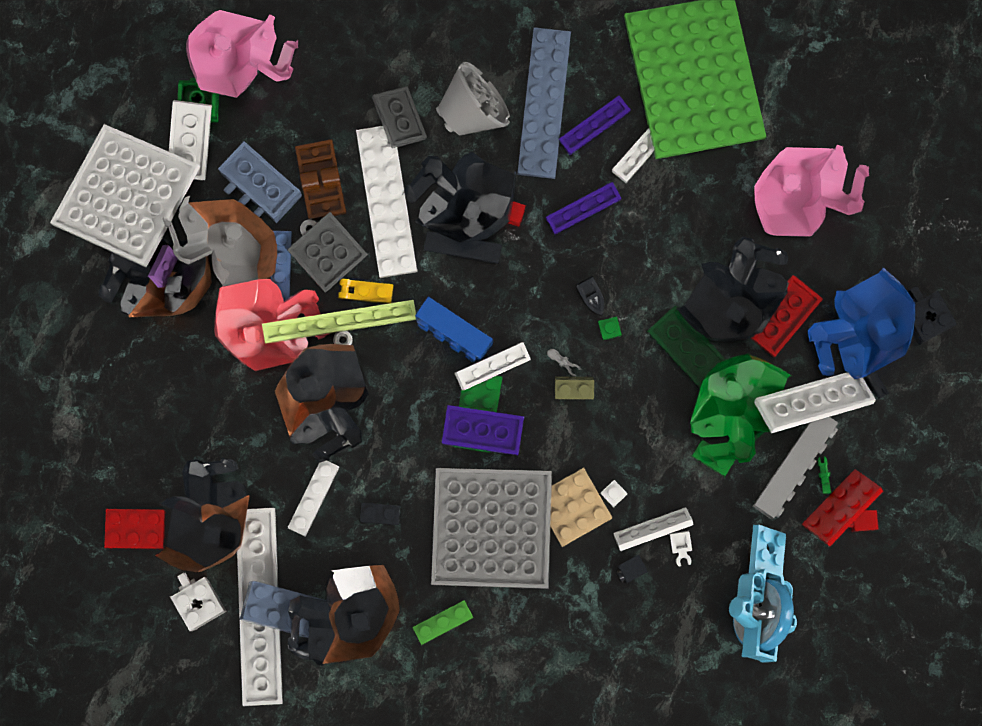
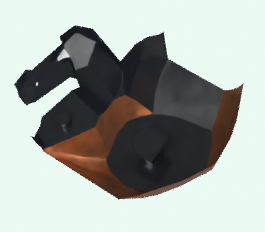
(142, 296)
(352, 620)

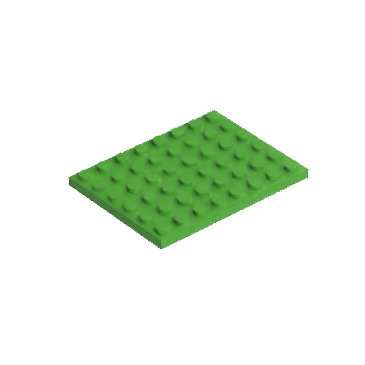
(694, 77)

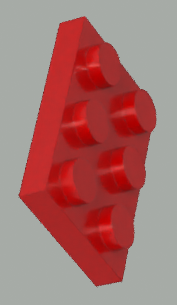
(134, 528)

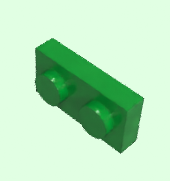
(720, 466)

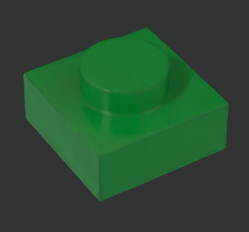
(609, 328)

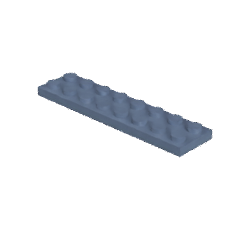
(544, 103)

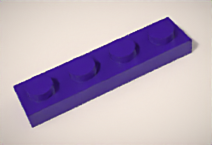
(594, 125)
(583, 208)

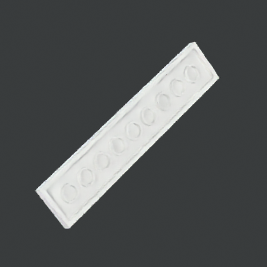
(259, 643)

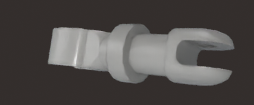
(563, 361)

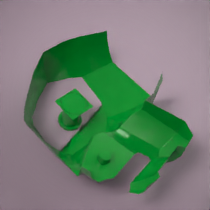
(728, 405)

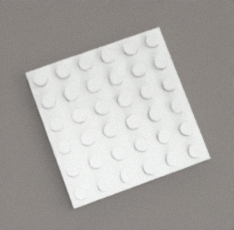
(125, 195)

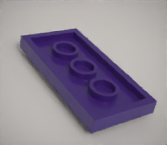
(482, 430)

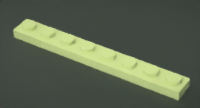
(339, 321)

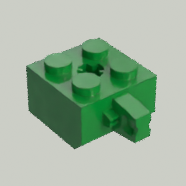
(190, 92)

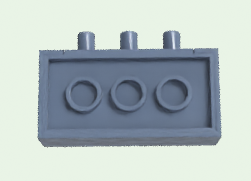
(259, 183)

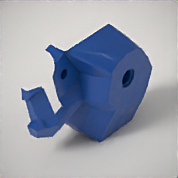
(872, 326)

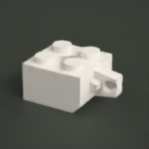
(201, 591)

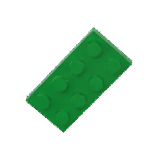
(482, 397)

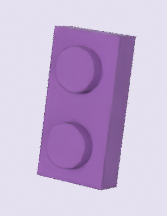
(163, 266)

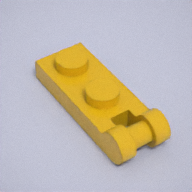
(366, 291)

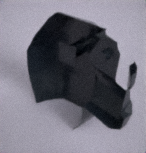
(469, 200)

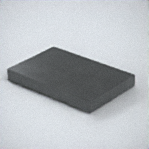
(399, 117)

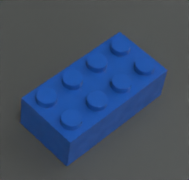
(454, 330)

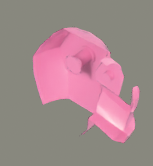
(230, 50)
(800, 186)

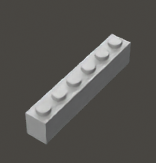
(794, 466)

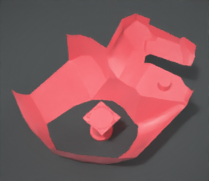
(247, 306)

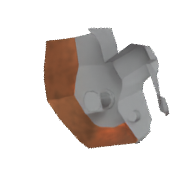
(236, 238)

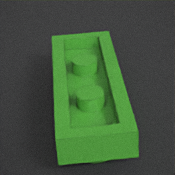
(443, 622)

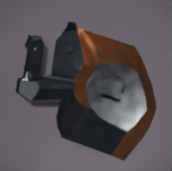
(318, 394)
(208, 521)

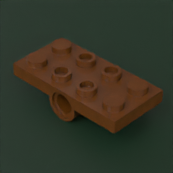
(320, 179)

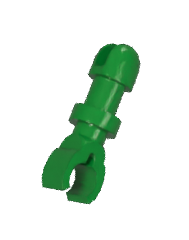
(824, 475)

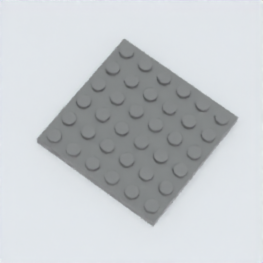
(492, 528)

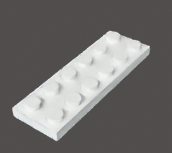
(813, 401)

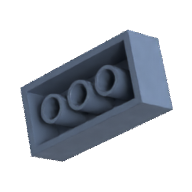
(269, 607)

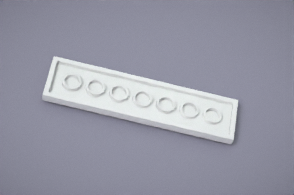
(386, 203)

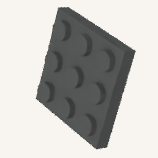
(327, 252)

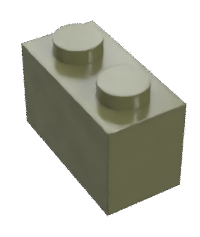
(574, 387)

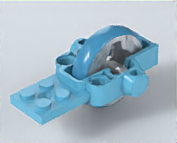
(765, 626)

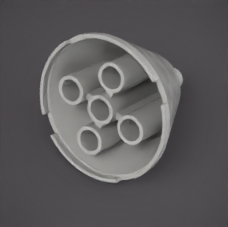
(472, 103)

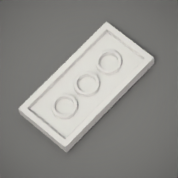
(191, 133)

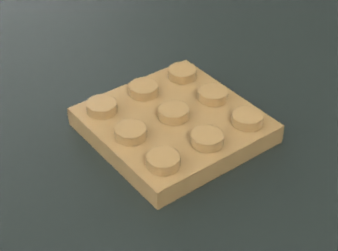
(576, 507)

